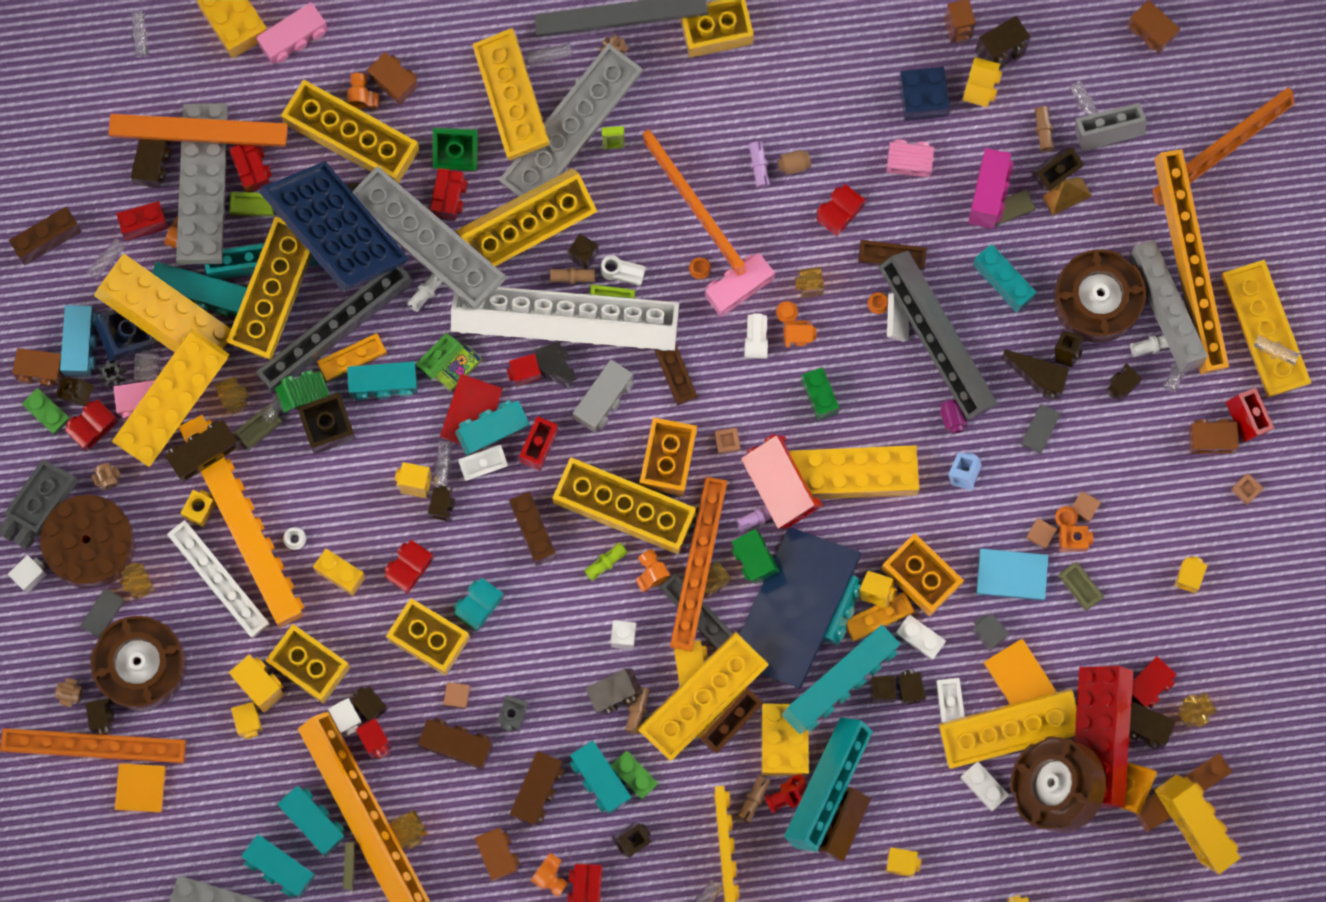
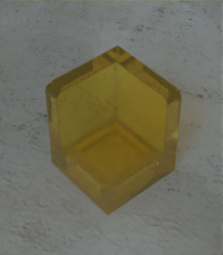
(717, 579)

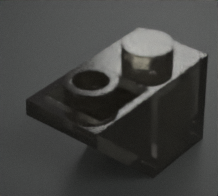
(553, 364)

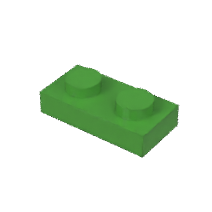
(439, 355)
(46, 411)
(634, 775)

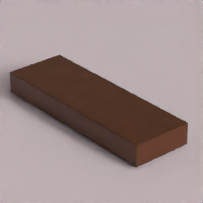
(878, 252)
(676, 375)

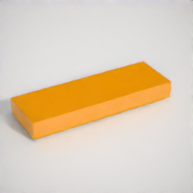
(353, 355)
(870, 619)

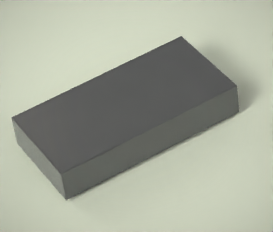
(1040, 429)
(102, 612)

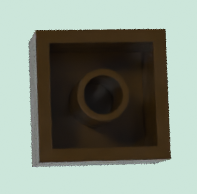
(1004, 43)
(326, 423)

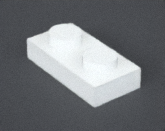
(482, 462)
(920, 637)
(950, 699)
(984, 786)

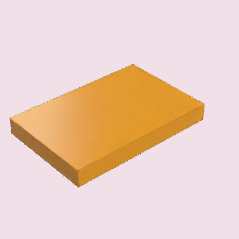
(1018, 674)

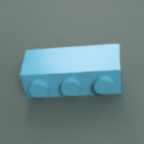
(78, 341)

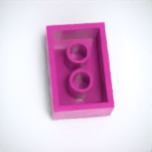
(991, 188)

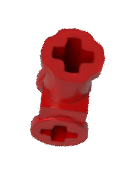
(789, 794)

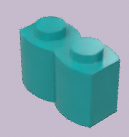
(478, 604)

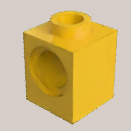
(201, 517)
(1191, 574)
(877, 589)
(247, 720)
(903, 862)

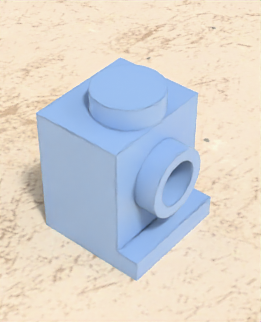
(958, 473)

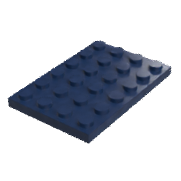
(334, 225)

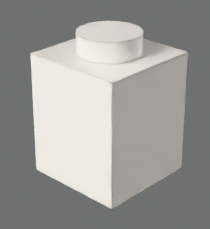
(28, 573)
(623, 635)
(345, 717)

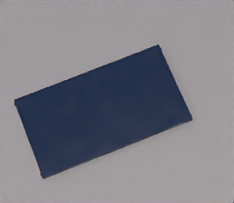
(798, 604)

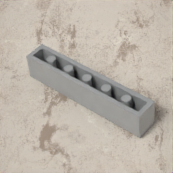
(1168, 307)

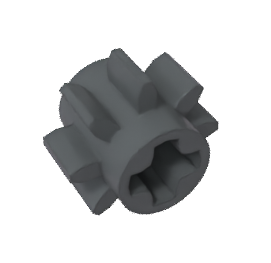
(111, 368)

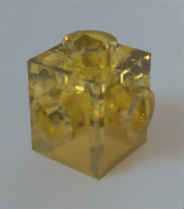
(1203, 706)

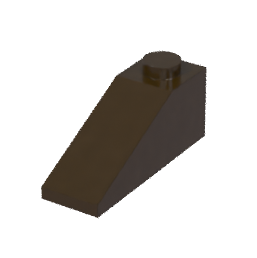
(1041, 375)

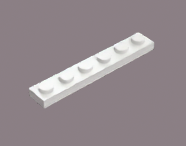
(218, 579)

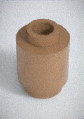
(794, 162)

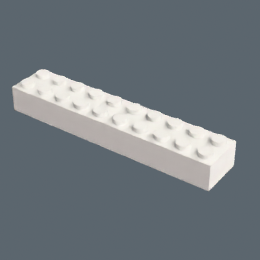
(570, 318)

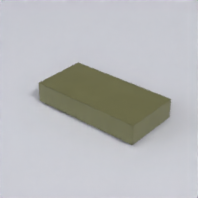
(1016, 206)
(256, 429)
(1081, 586)
(349, 866)

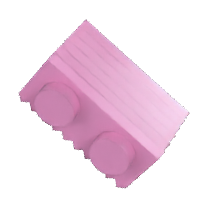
(910, 158)

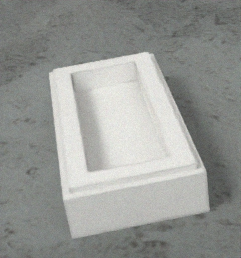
(897, 320)

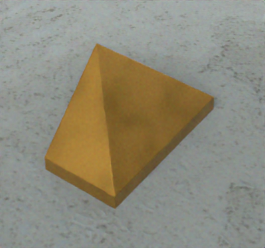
(1066, 195)

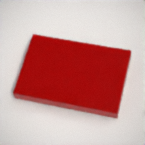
(468, 401)

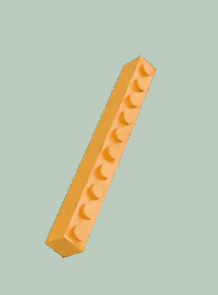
(1190, 257)
(248, 534)
(361, 810)

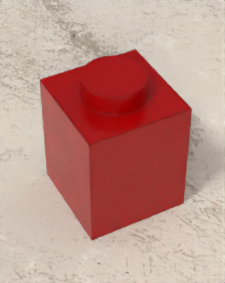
(524, 370)

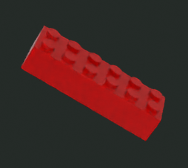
(1104, 724)

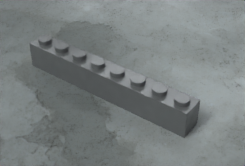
(334, 327)
(938, 335)

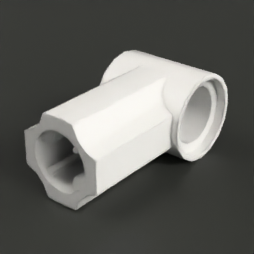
(625, 270)
(756, 342)

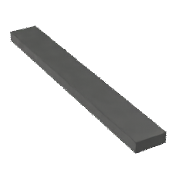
(617, 15)

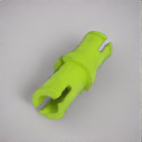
(605, 561)

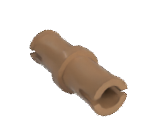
(1044, 129)
(572, 275)
(637, 711)
(754, 799)

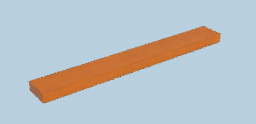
(198, 130)
(1235, 138)
(694, 203)
(698, 564)
(93, 746)

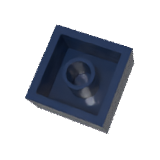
(924, 93)
(121, 337)

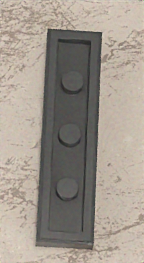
(709, 624)

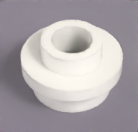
(294, 532)

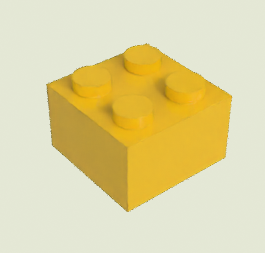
(254, 680)

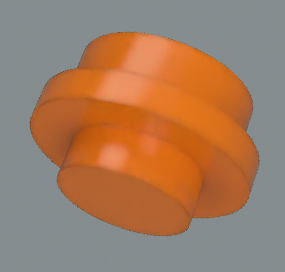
(699, 268)
(878, 303)
(786, 311)
(1066, 516)

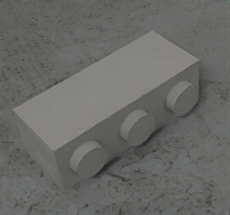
(1110, 126)
(603, 396)

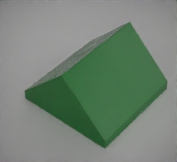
(455, 148)

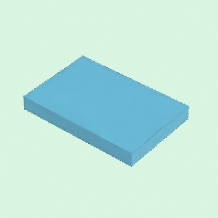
(1012, 574)

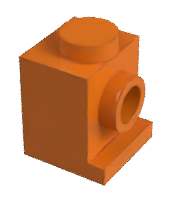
(798, 332)
(1069, 544)

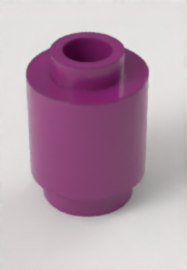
(953, 417)

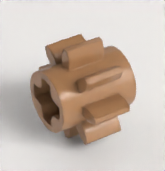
(616, 42)
(106, 476)
(68, 692)

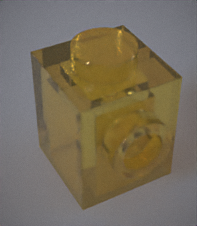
(810, 282)
(232, 395)
(137, 581)
(408, 830)

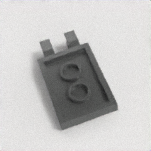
(35, 501)

